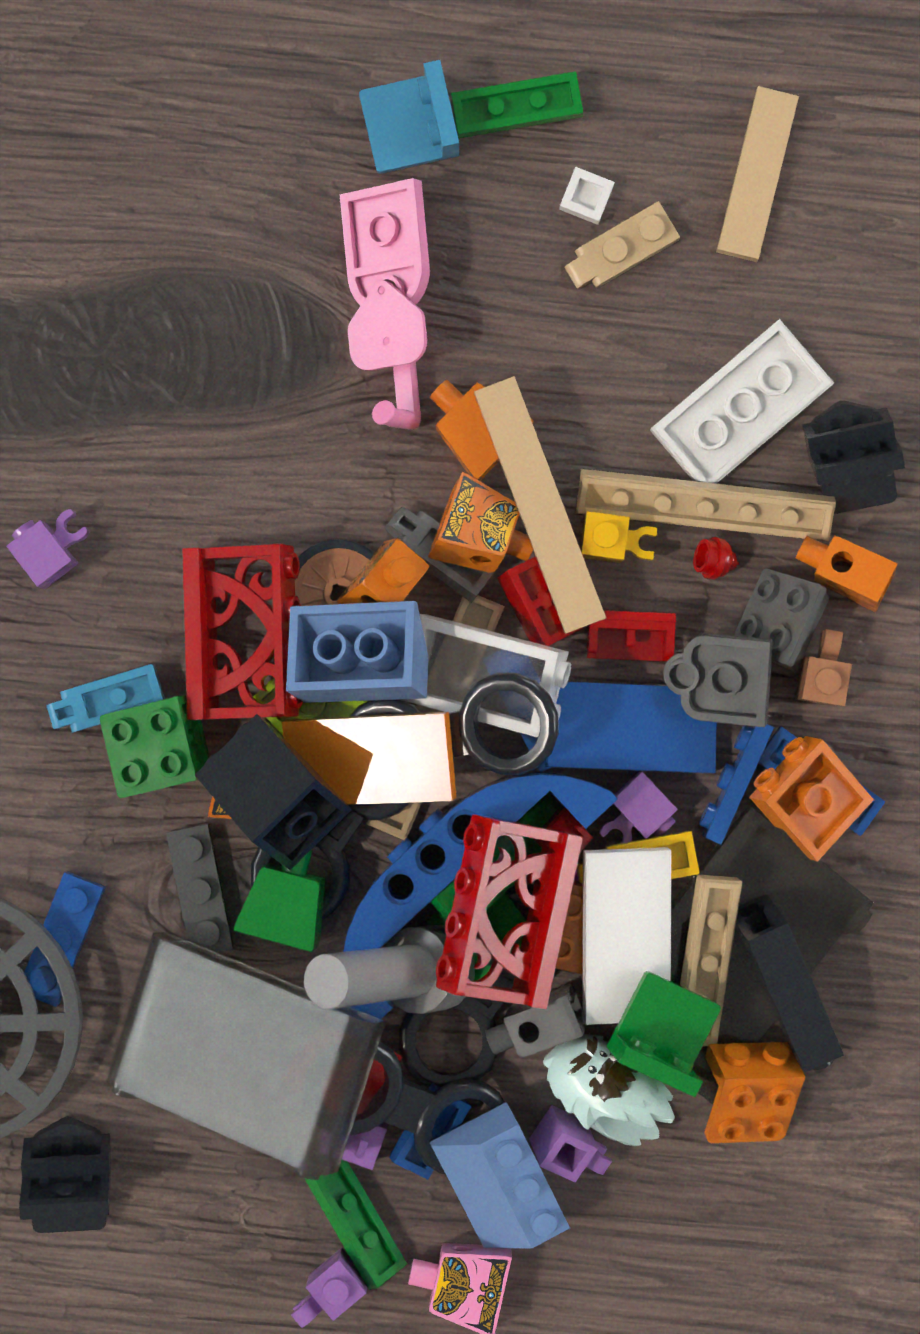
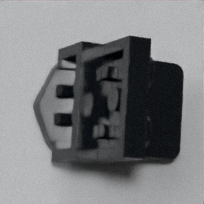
(854, 455)
(66, 1177)

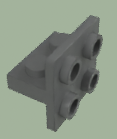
(784, 611)

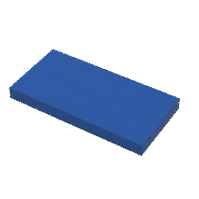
(630, 730)

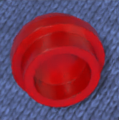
(714, 558)

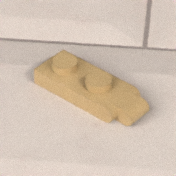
(622, 247)

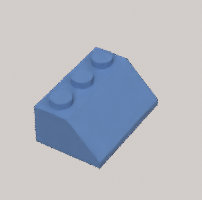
(357, 652)
(500, 1181)

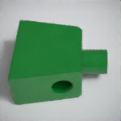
(285, 906)

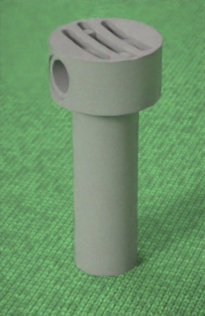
(396, 973)

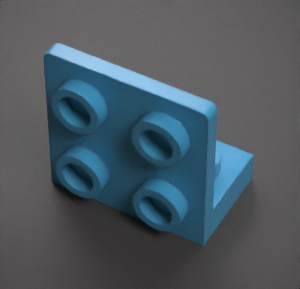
(410, 121)

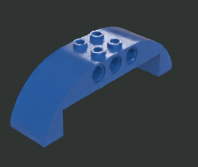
(507, 799)

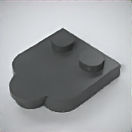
(723, 678)

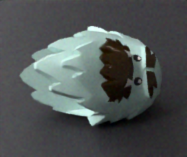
(607, 1093)

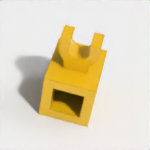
(607, 538)

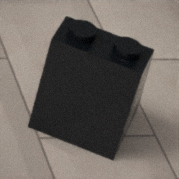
(272, 792)

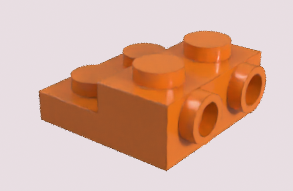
(810, 796)

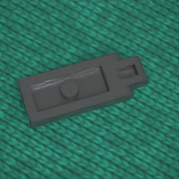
(418, 534)

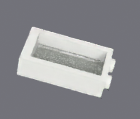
(467, 654)

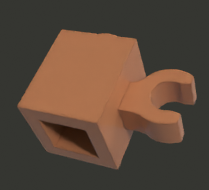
(824, 678)

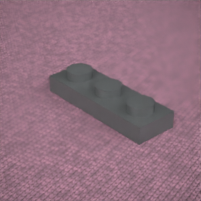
(200, 888)

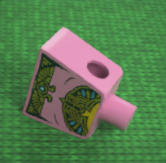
(465, 1284)

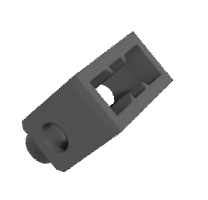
(556, 1024)

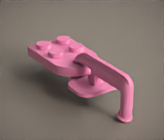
(386, 245)

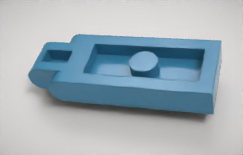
(86, 703)

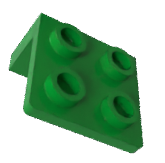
(153, 746)
(664, 1032)

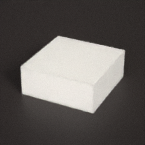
(586, 195)

